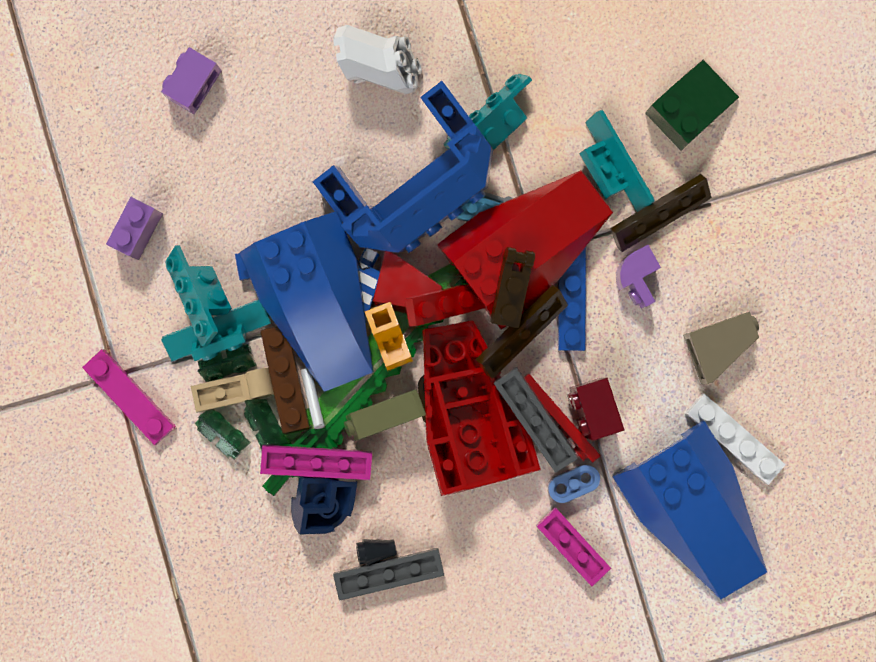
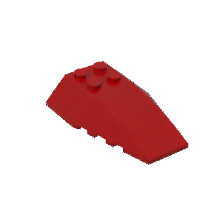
(550, 221)
(468, 422)

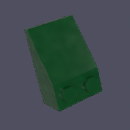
(691, 104)

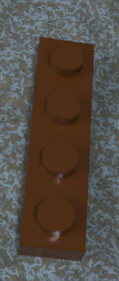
(285, 381)

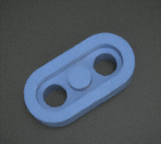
(573, 483)

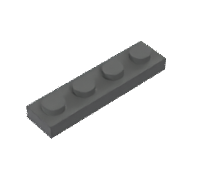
(536, 419)
(388, 574)

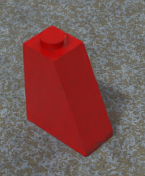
(401, 281)

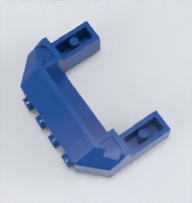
(428, 196)

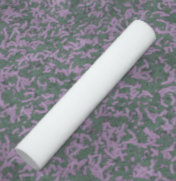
(312, 399)

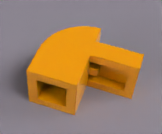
(388, 336)

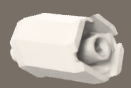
(377, 59)

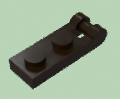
(512, 288)

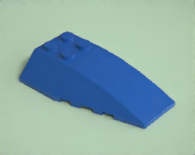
(314, 297)
(696, 510)

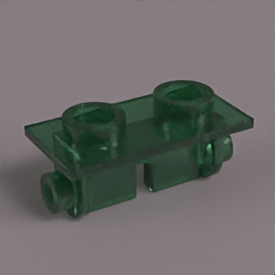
(236, 362)
(263, 419)
(213, 425)

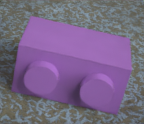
(190, 80)
(134, 228)

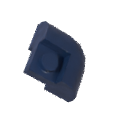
(322, 504)

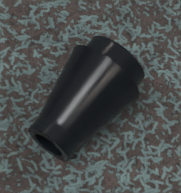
(374, 550)

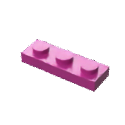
(573, 546)

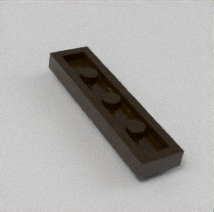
(661, 212)
(514, 339)

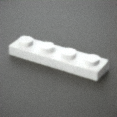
(736, 439)

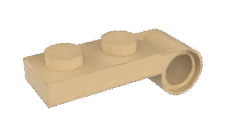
(232, 390)

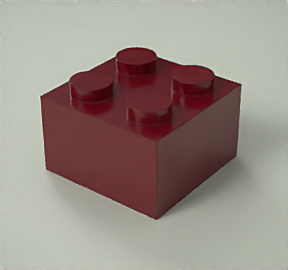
(595, 409)

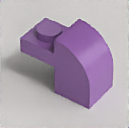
(631, 274)

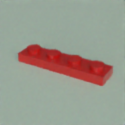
(441, 304)
(583, 447)

